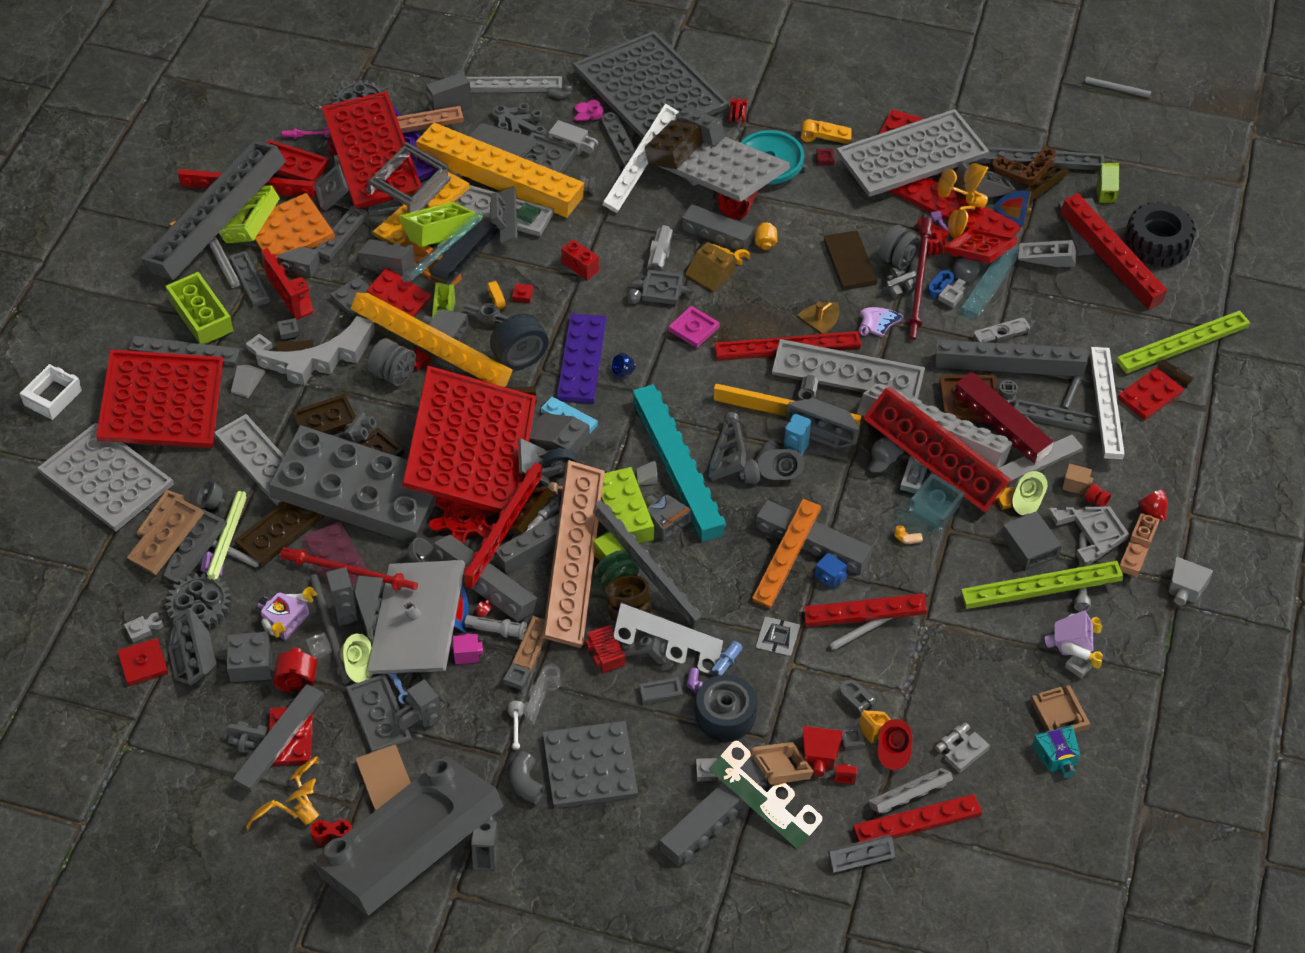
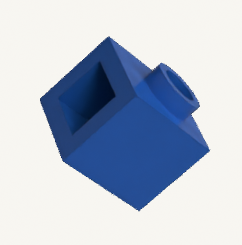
(831, 571)

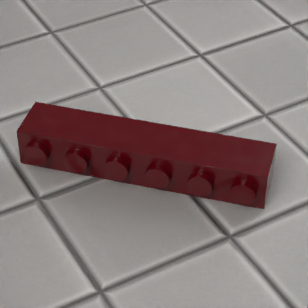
(1003, 417)

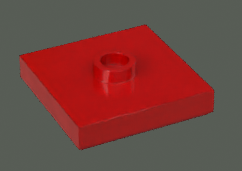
(142, 662)

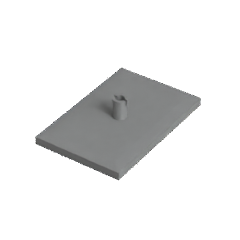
(417, 624)

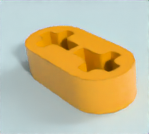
(496, 295)

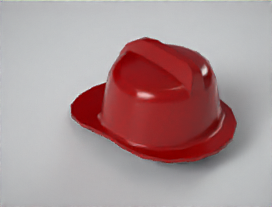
(895, 744)

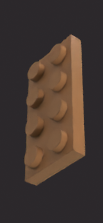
(165, 535)

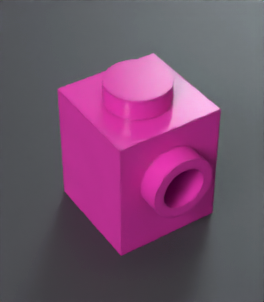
(467, 649)

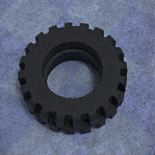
(1164, 219)

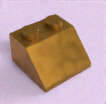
(711, 267)

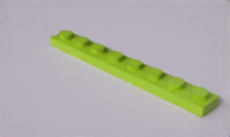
(1183, 342)
(1041, 584)

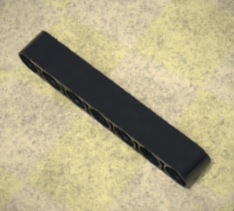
(463, 252)

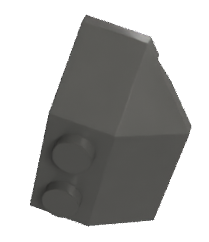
(828, 423)
(190, 648)

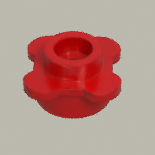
(482, 609)

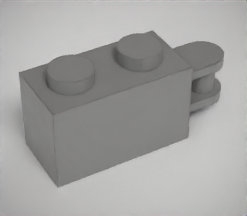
(573, 136)

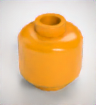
(765, 236)

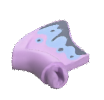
(878, 320)

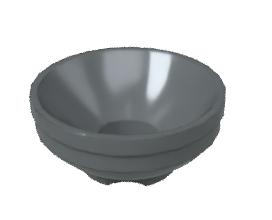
(420, 551)

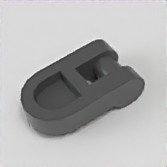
(851, 691)

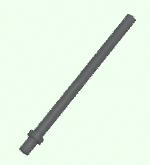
(329, 628)

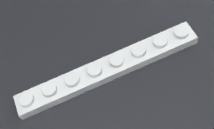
(637, 162)
(1106, 403)

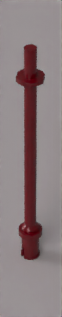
(926, 235)

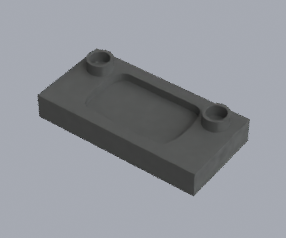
(407, 834)

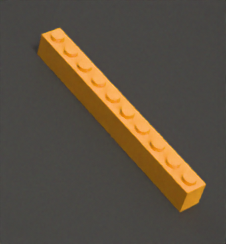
(431, 339)

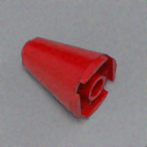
(734, 209)

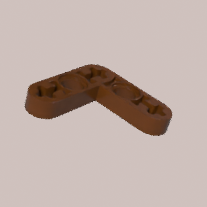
(1004, 167)

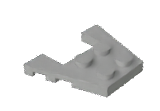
(1099, 526)

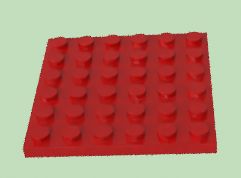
(160, 399)

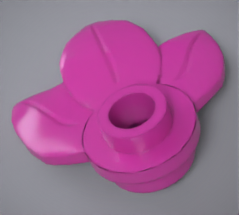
(588, 110)

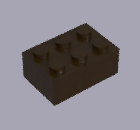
(673, 144)

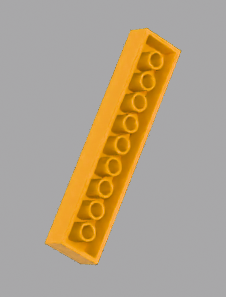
(502, 169)

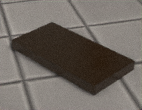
(850, 260)

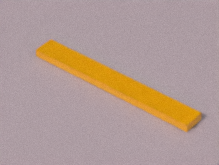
(757, 400)

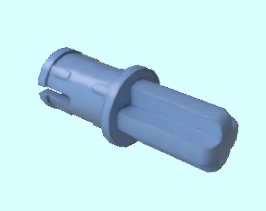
(727, 658)

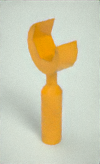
(738, 254)

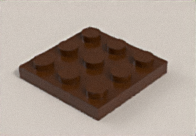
(953, 405)

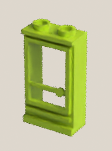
(246, 232)

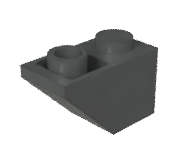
(300, 261)

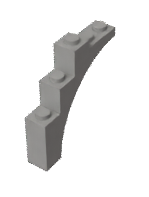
(323, 358)

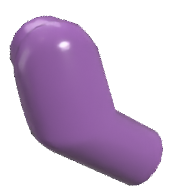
(692, 681)

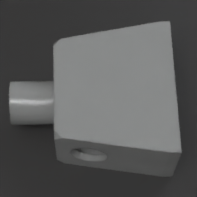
(1188, 581)

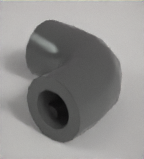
(520, 778)

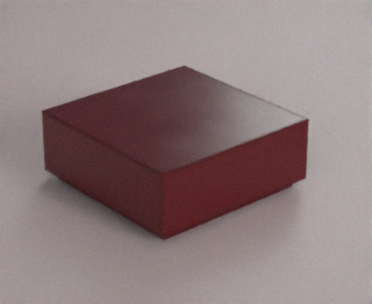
(825, 157)

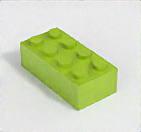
(199, 308)
(627, 503)

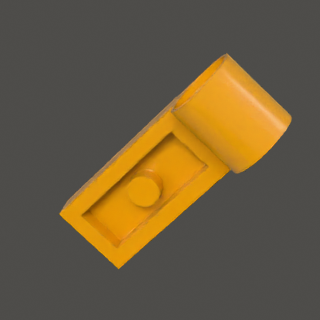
(811, 129)

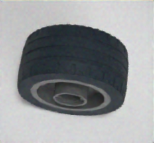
(519, 341)
(726, 707)

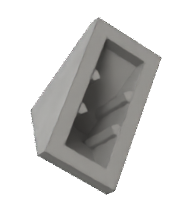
(246, 380)

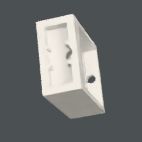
(31, 393)

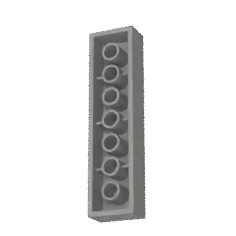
(981, 440)

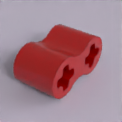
(324, 832)

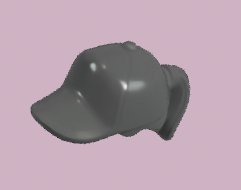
(883, 454)

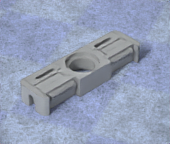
(1011, 328)

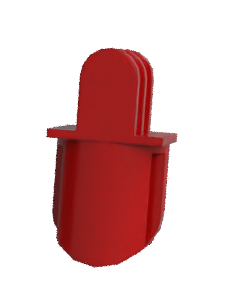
(737, 107)

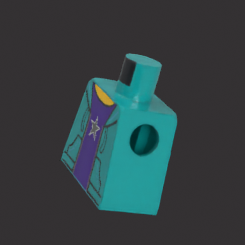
(1058, 750)

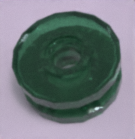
(615, 565)

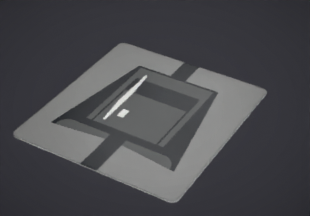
(777, 636)

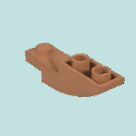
(1139, 545)

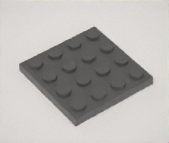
(590, 764)

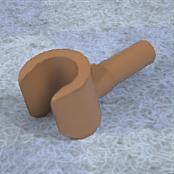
(555, 489)

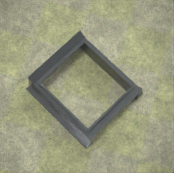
(427, 191)

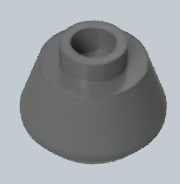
(751, 473)

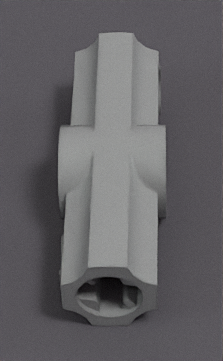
(660, 248)

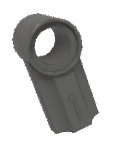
(808, 388)

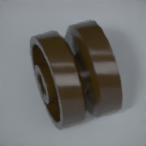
(630, 591)

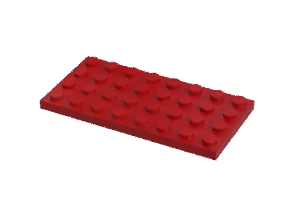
(365, 140)

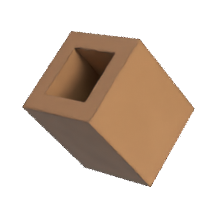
(1077, 479)

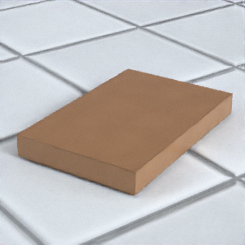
(383, 774)

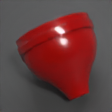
(1155, 505)

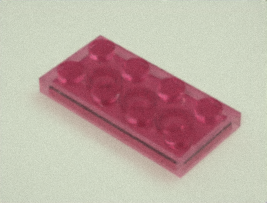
(335, 545)

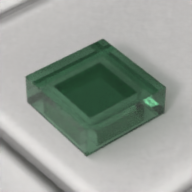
(528, 213)

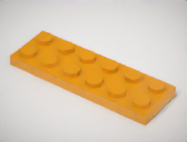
(392, 229)

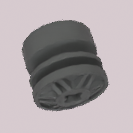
(391, 362)

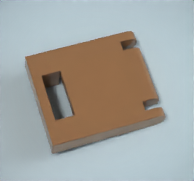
(1059, 709)
(775, 763)

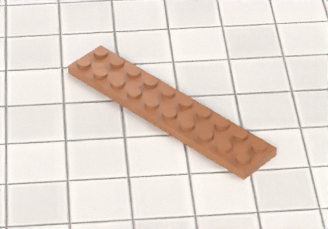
(573, 555)

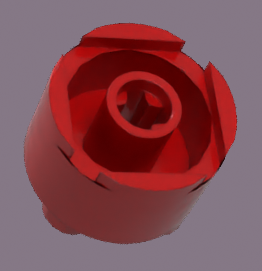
(294, 670)

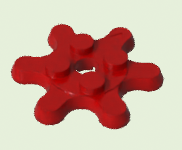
(451, 520)

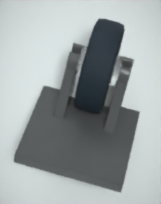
(552, 461)

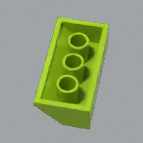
(434, 223)

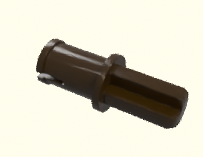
(1175, 372)

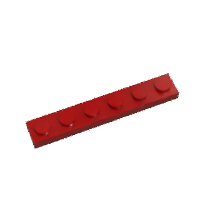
(865, 610)
(919, 819)

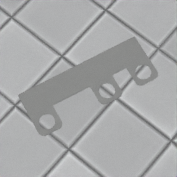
(676, 634)

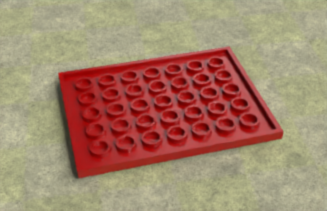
(468, 440)

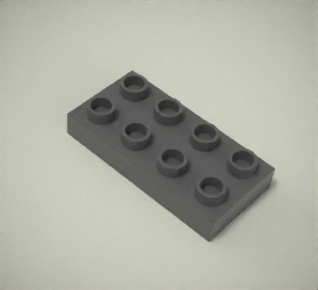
(351, 485)

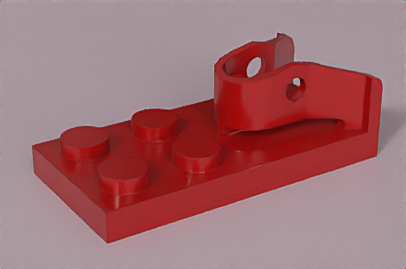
(289, 291)

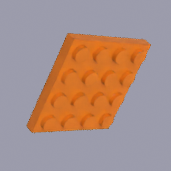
(294, 226)

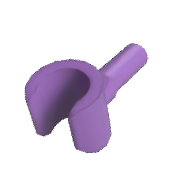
(937, 217)

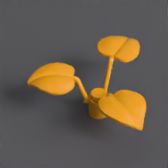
(972, 178)
(304, 808)

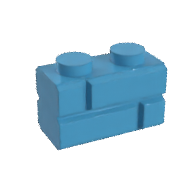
(797, 434)

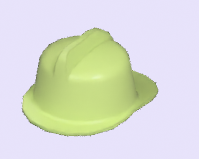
(1029, 492)
(356, 655)

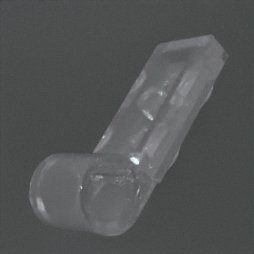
(539, 690)

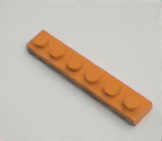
(786, 553)

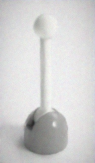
(515, 710)

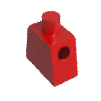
(821, 748)

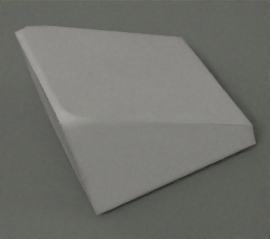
(647, 474)

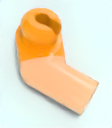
(906, 538)

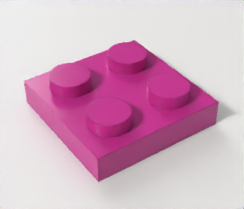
(694, 326)

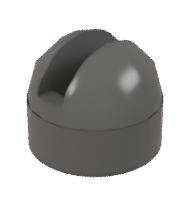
(633, 296)

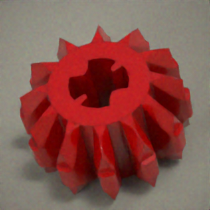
(937, 243)

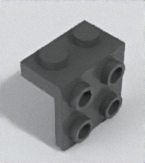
(646, 643)

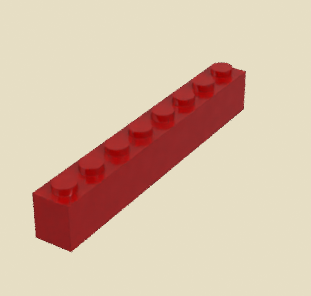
(1113, 251)

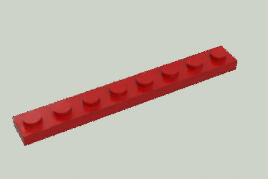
(282, 186)
(501, 528)

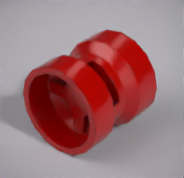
(1097, 496)

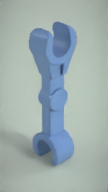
(398, 685)

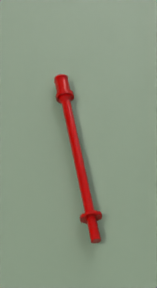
(300, 557)

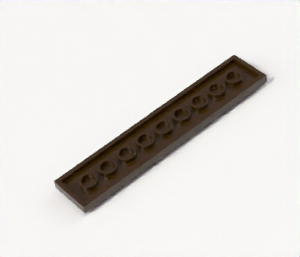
(289, 521)

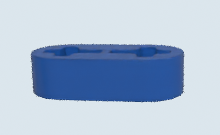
(948, 278)

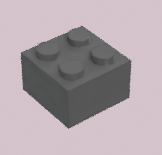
(249, 656)

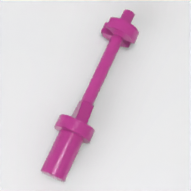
(298, 133)

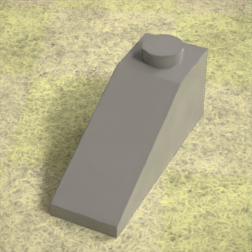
(1049, 253)

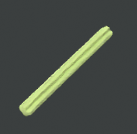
(226, 535)

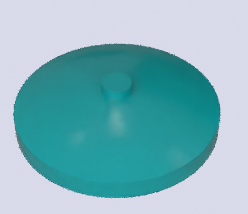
(780, 146)

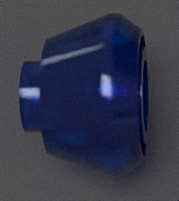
(622, 365)

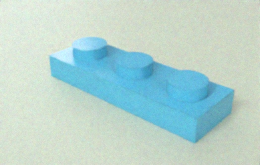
(557, 407)

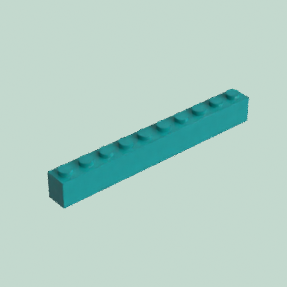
(678, 463)

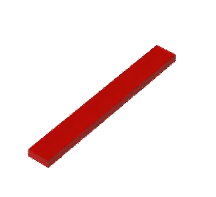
(769, 346)

